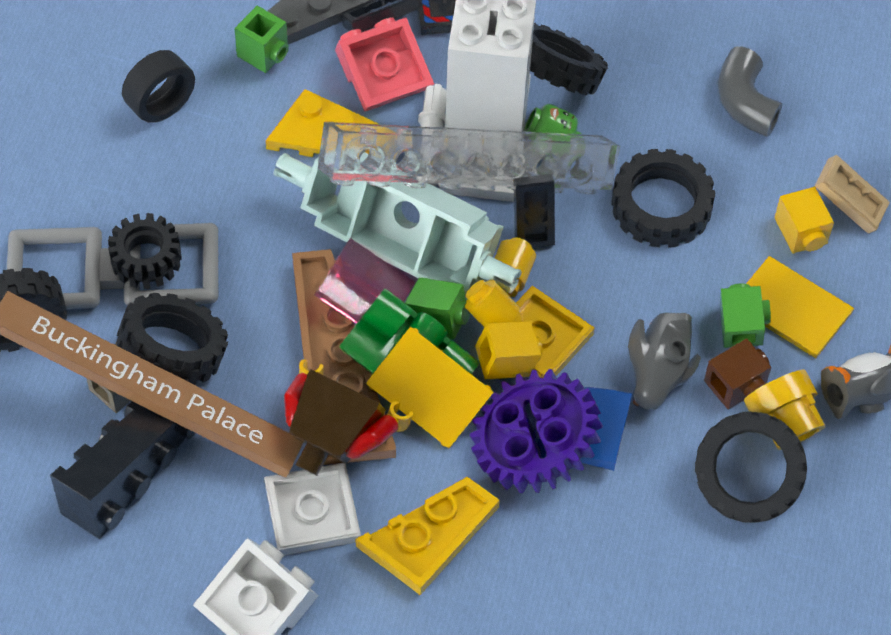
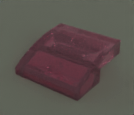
(358, 280)

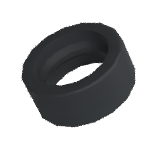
(147, 75)

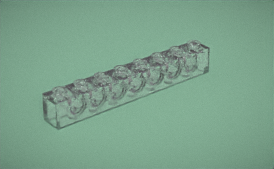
(346, 142)

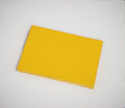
(799, 308)
(431, 386)

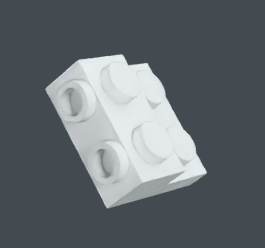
(256, 593)

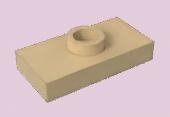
(852, 194)

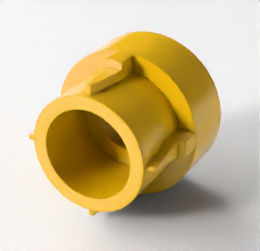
(791, 401)

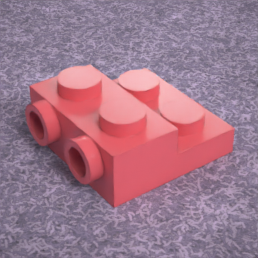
(383, 63)

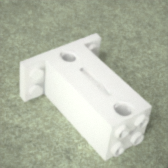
(489, 72)

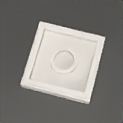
(312, 509)

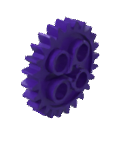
(501, 442)

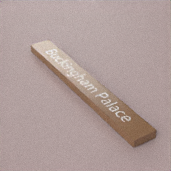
(147, 385)

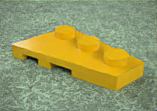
(304, 123)
(429, 537)

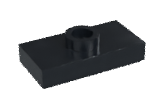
(369, 14)
(535, 209)

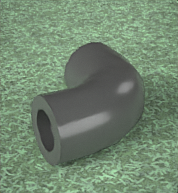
(740, 95)

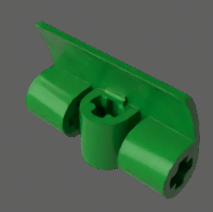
(387, 323)

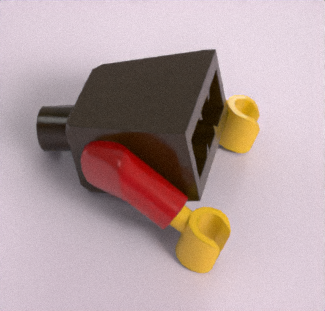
(336, 419)

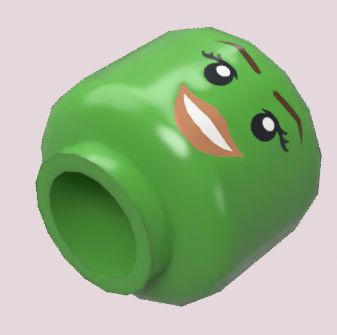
(551, 120)

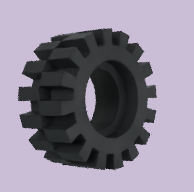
(139, 233)

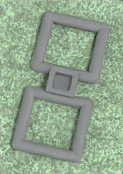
(98, 265)

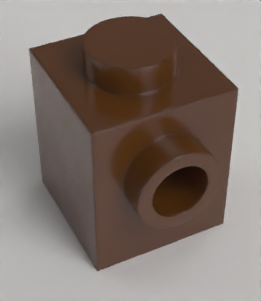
(737, 373)

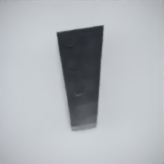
(116, 468)

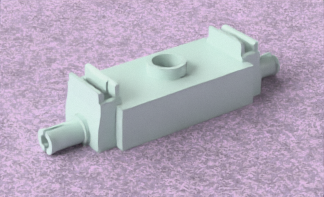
(447, 243)

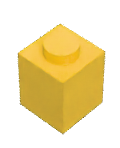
(804, 220)
(508, 349)

